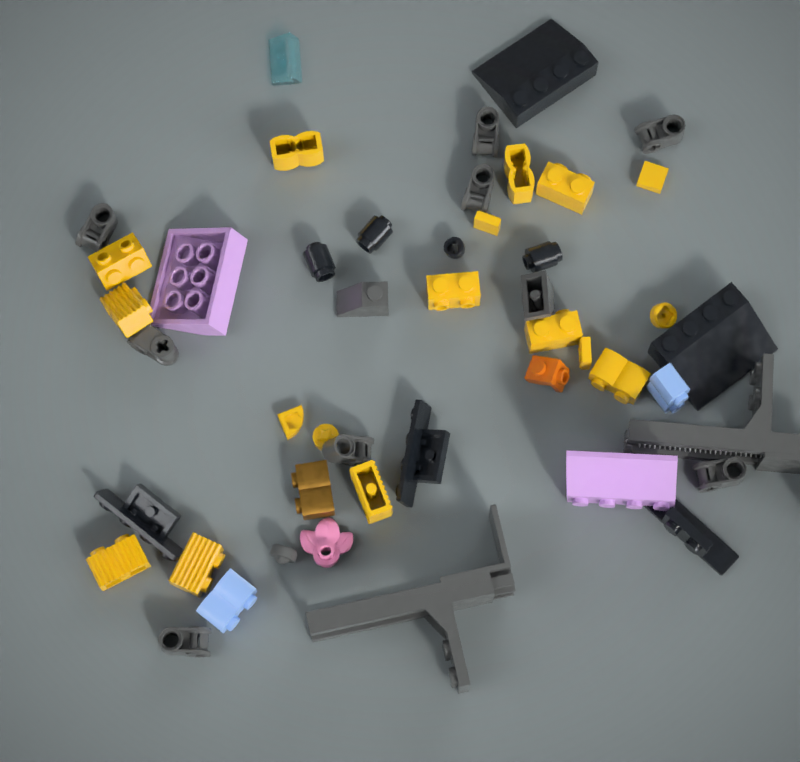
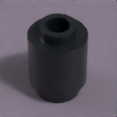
(374, 233)
(542, 256)
(319, 261)

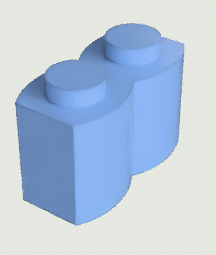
(668, 389)
(227, 601)

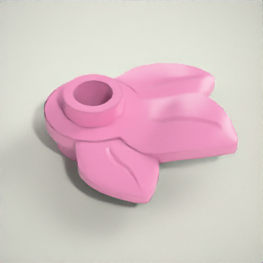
(326, 538)

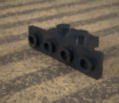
(423, 455)
(147, 516)
(696, 537)

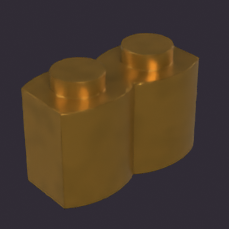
(314, 490)

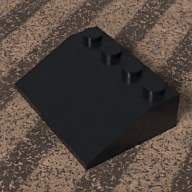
(536, 71)
(714, 345)

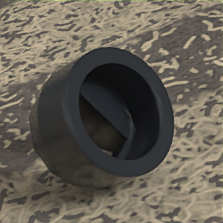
(449, 247)

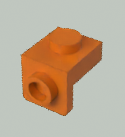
(548, 372)

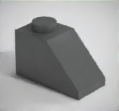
(537, 295)
(363, 300)

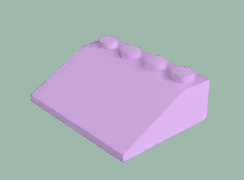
(198, 280)
(621, 479)

